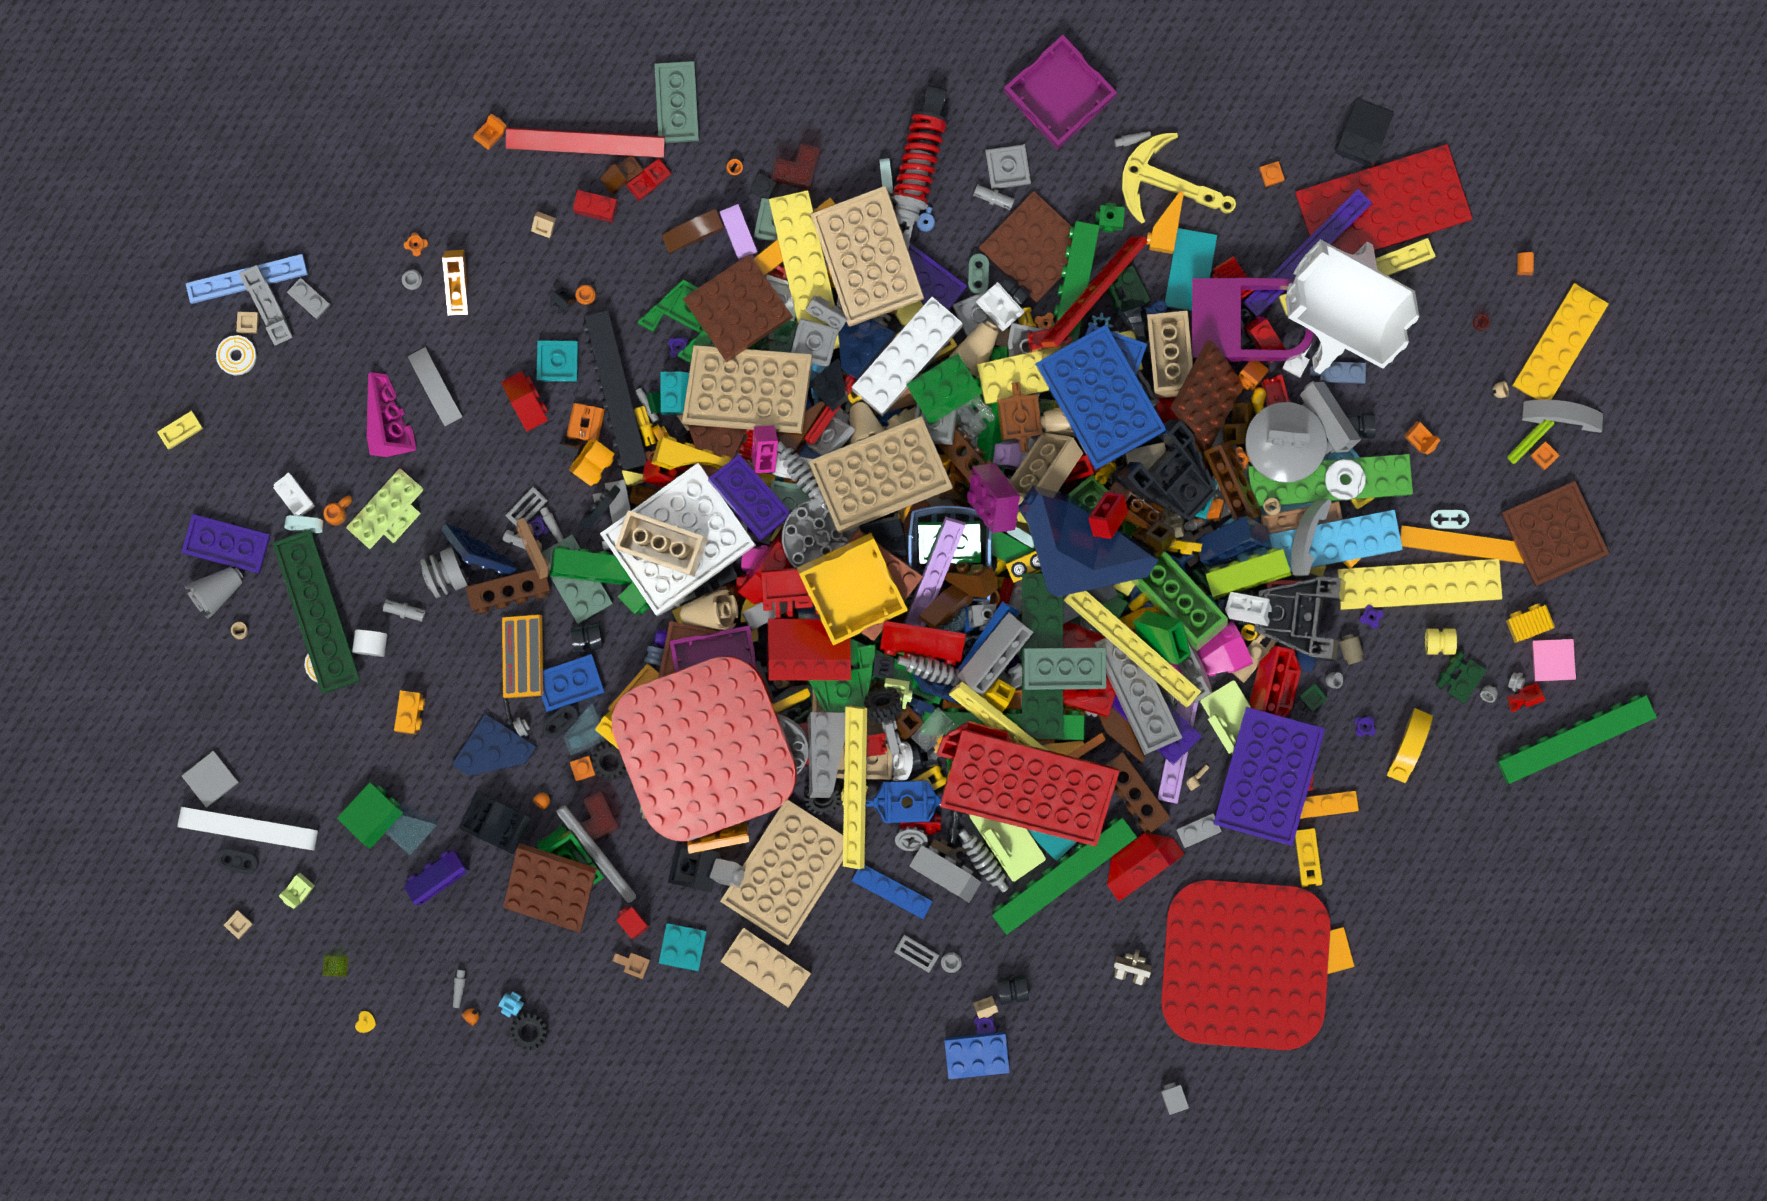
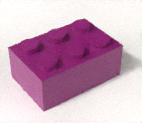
(993, 498)

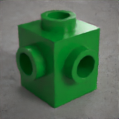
(1109, 225)

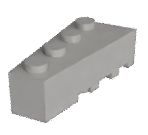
(826, 744)

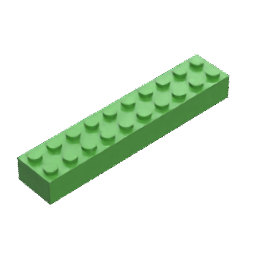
(1167, 583)

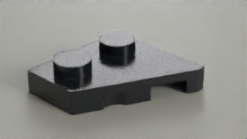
(831, 386)

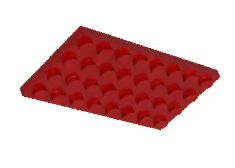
(1406, 196)
(1029, 787)

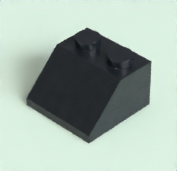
(693, 869)

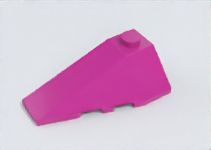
(385, 427)
(1223, 652)

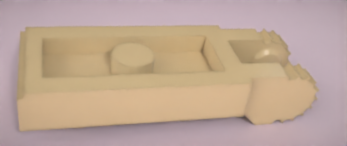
(1256, 652)

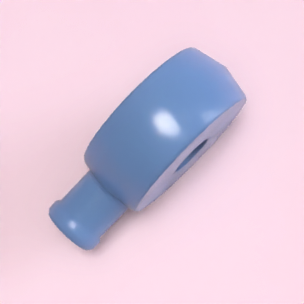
(926, 216)

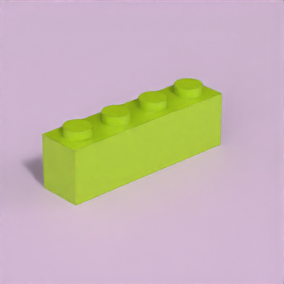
(1248, 574)

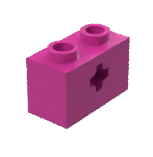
(764, 449)

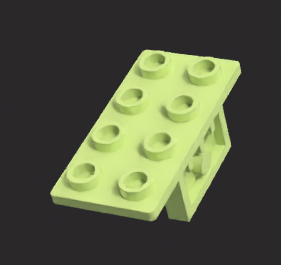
(388, 511)
(1226, 712)
(1010, 845)

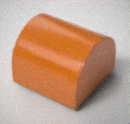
(1525, 263)

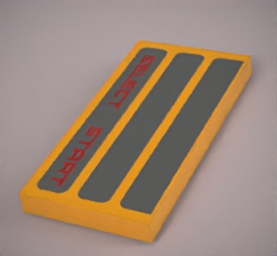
(522, 656)

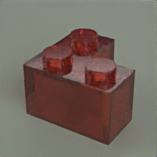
(800, 173)
(602, 817)

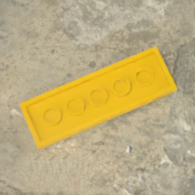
(1560, 344)

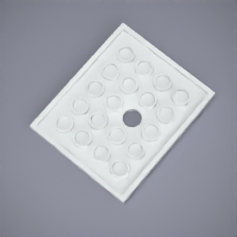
(695, 507)

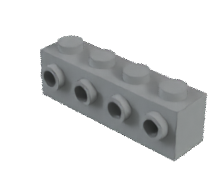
(995, 654)

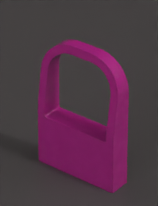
(1218, 318)

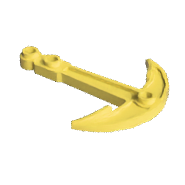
(1162, 179)

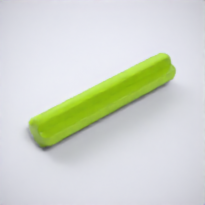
(1530, 440)

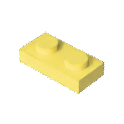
(180, 430)

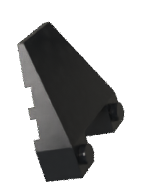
(1177, 478)
(1298, 615)

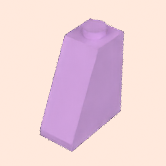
(738, 232)
(1008, 454)

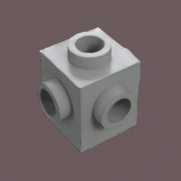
(977, 612)

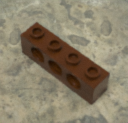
(972, 456)
(1232, 481)
(477, 592)
(1146, 797)

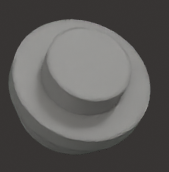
(411, 279)
(1516, 681)
(521, 726)
(951, 962)

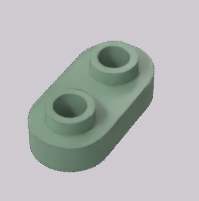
(978, 274)

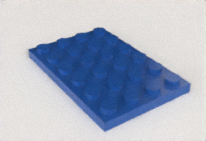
(1100, 397)

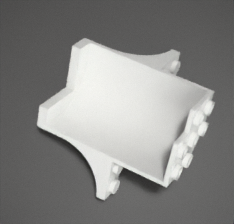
(1350, 305)

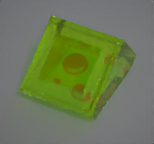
(335, 966)

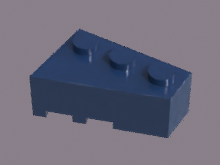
(1233, 539)

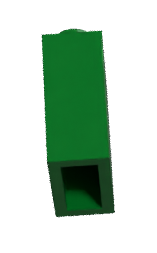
(1163, 635)
(370, 814)

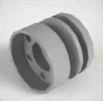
(443, 572)

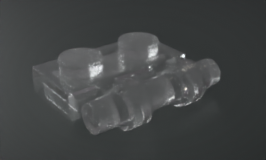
(971, 421)
(932, 730)

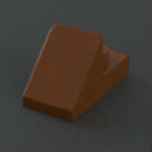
(620, 175)
(958, 492)

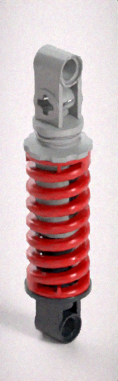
(911, 190)

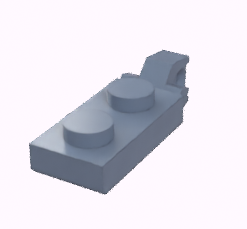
(1343, 373)

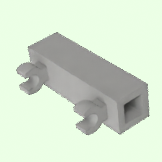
(1337, 427)
(619, 506)

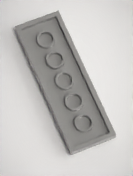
(1140, 700)

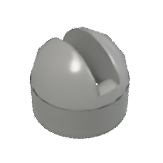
(1334, 680)
(1488, 689)

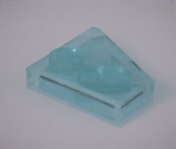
(410, 832)

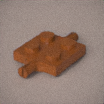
(1019, 417)

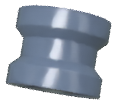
(654, 655)

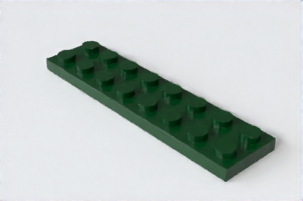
(316, 612)
(1044, 616)

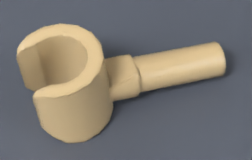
(1193, 783)

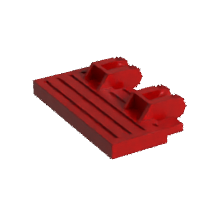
(784, 586)

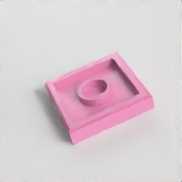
(1553, 660)

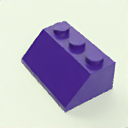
(435, 877)

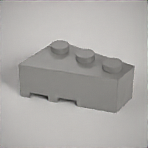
(945, 872)

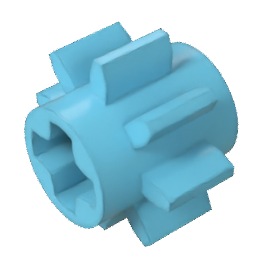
(1101, 319)
(511, 1004)

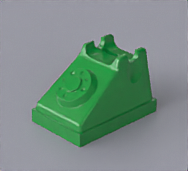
(566, 845)

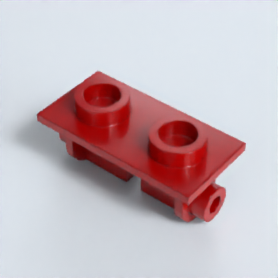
(930, 827)

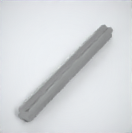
(596, 854)

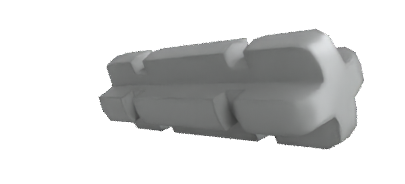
(510, 537)

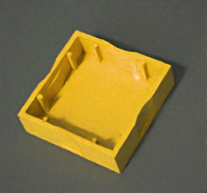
(852, 588)

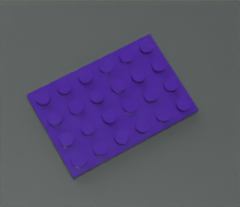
(1269, 776)

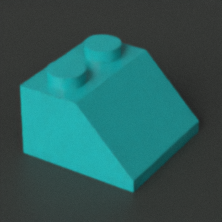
(673, 392)

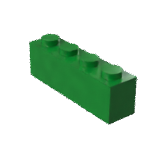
(588, 566)

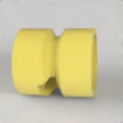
(1440, 641)

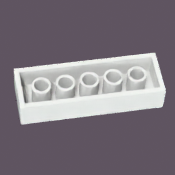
(907, 356)

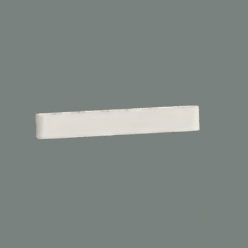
(247, 828)

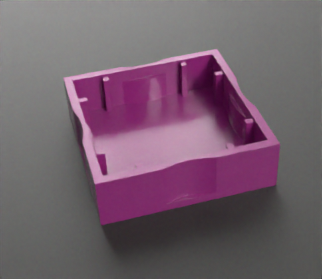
(1060, 92)
(697, 649)

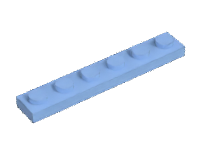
(232, 283)

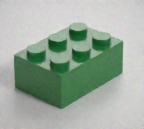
(944, 388)

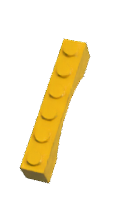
(672, 454)

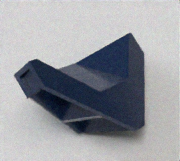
(1069, 552)

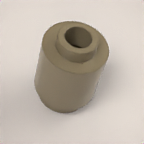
(1351, 649)

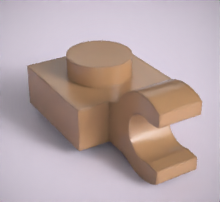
(634, 964)

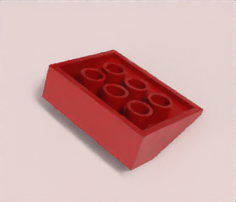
(922, 642)
(804, 652)

